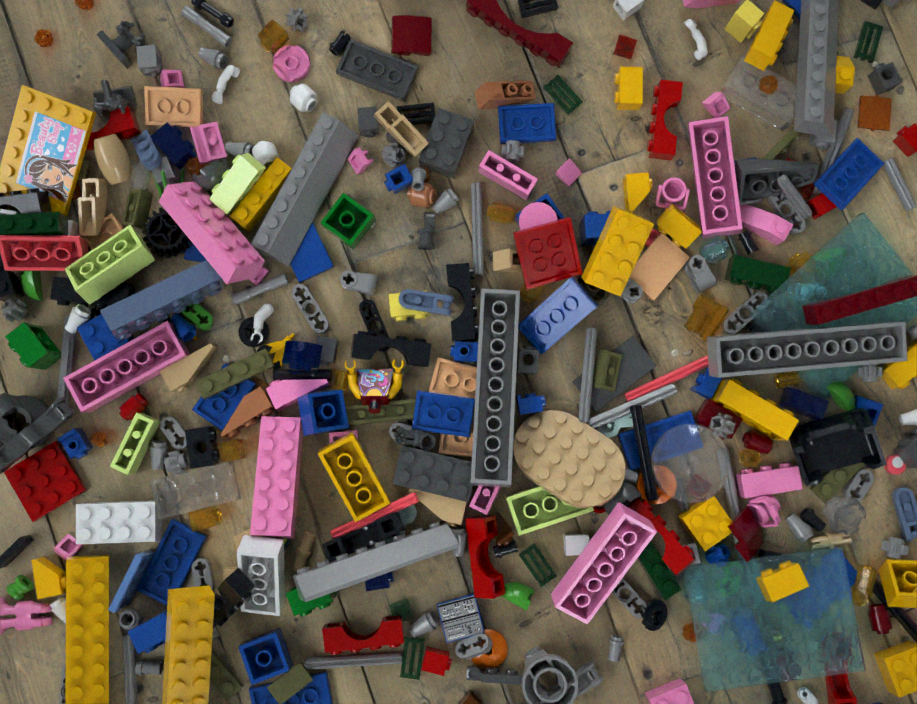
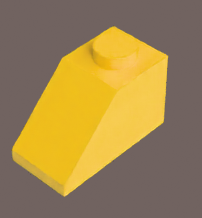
(844, 74)
(636, 188)
(48, 578)

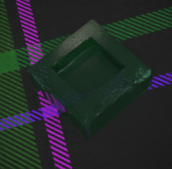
(402, 608)

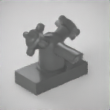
(122, 42)
(113, 99)

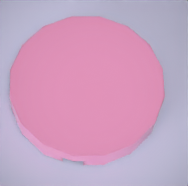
(291, 63)
(535, 215)

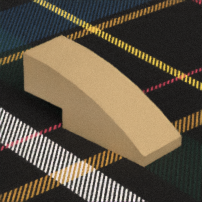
(400, 128)
(92, 206)

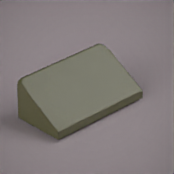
(137, 208)
(606, 370)
(290, 683)

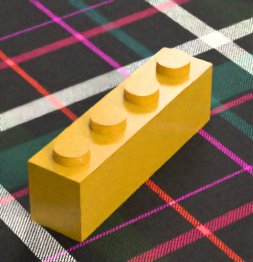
(769, 36)
(261, 195)
(900, 373)

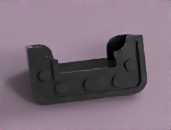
(835, 444)

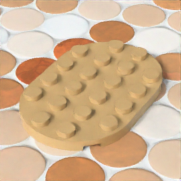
(569, 459)

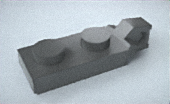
(492, 675)

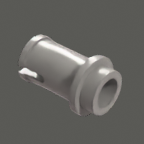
(418, 175)
(615, 648)
(149, 668)

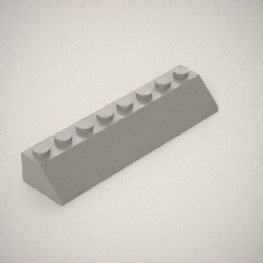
(817, 67)
(305, 189)
(374, 561)

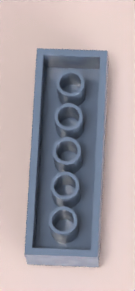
(162, 300)

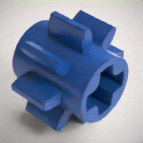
(717, 554)

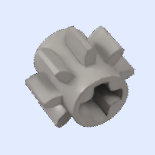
(292, 18)
(512, 151)
(393, 154)
(14, 310)
(870, 373)
(722, 425)
(176, 462)
(894, 547)

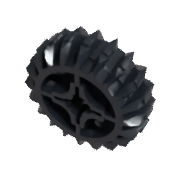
(153, 235)

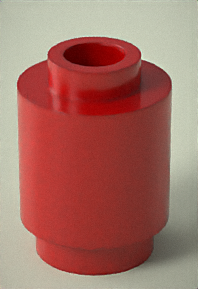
(135, 404)

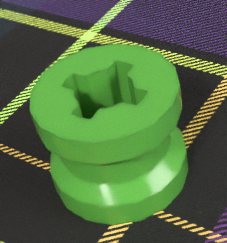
(20, 587)

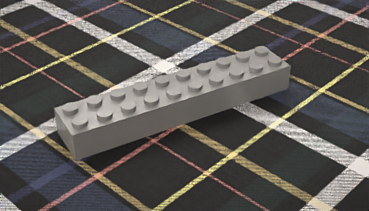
(806, 349)
(495, 388)

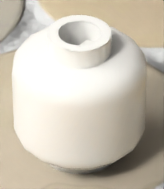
(303, 98)
(265, 153)

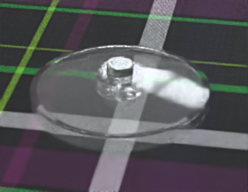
(690, 463)

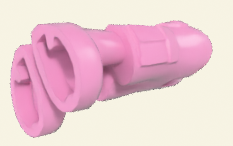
(27, 615)

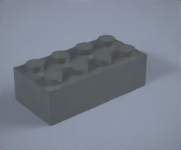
(434, 473)

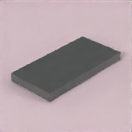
(377, 70)
(633, 366)

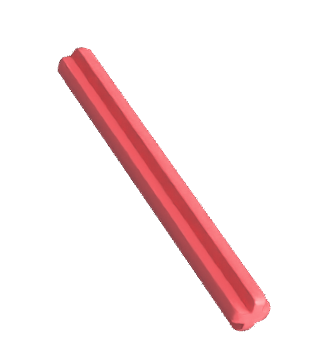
(667, 379)
(393, 507)

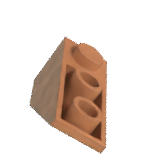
(496, 94)
(248, 411)

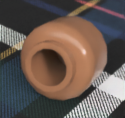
(422, 198)

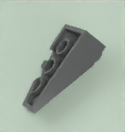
(758, 177)

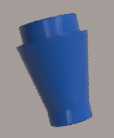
(184, 328)

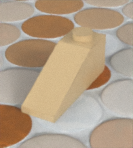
(186, 370)
(445, 508)

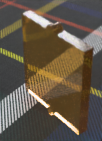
(874, 113)

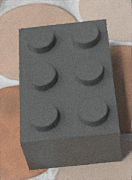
(447, 143)

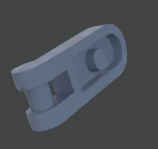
(147, 150)
(425, 302)
(906, 512)

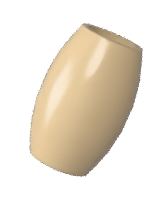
(112, 159)

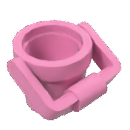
(672, 192)
(764, 508)

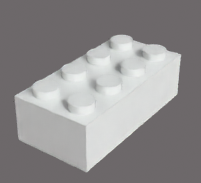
(117, 522)
(264, 565)

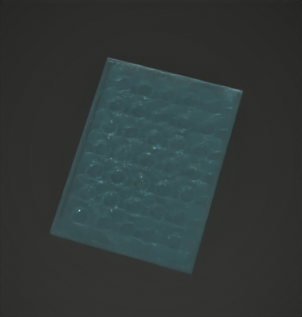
(847, 264)
(764, 642)

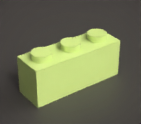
(236, 182)
(135, 443)

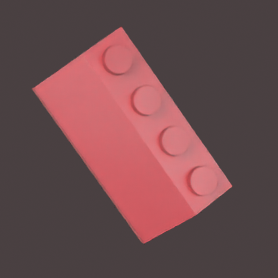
(41, 252)

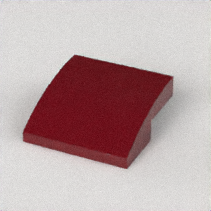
(411, 35)
(748, 532)

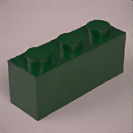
(34, 224)
(756, 273)
(658, 572)

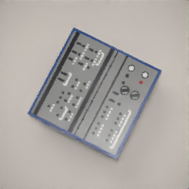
(460, 618)

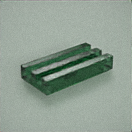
(863, 55)
(567, 89)
(528, 551)
(410, 675)

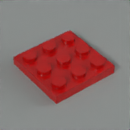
(547, 253)
(45, 481)

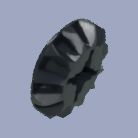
(245, 334)
(659, 616)

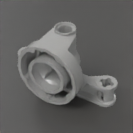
(569, 683)

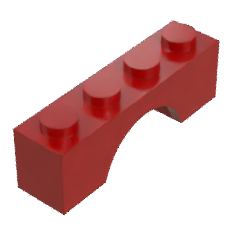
(121, 124)
(662, 142)
(675, 556)
(486, 579)
(339, 637)
(839, 690)

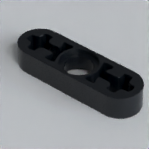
(374, 310)

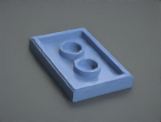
(131, 581)

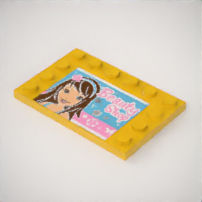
(45, 147)

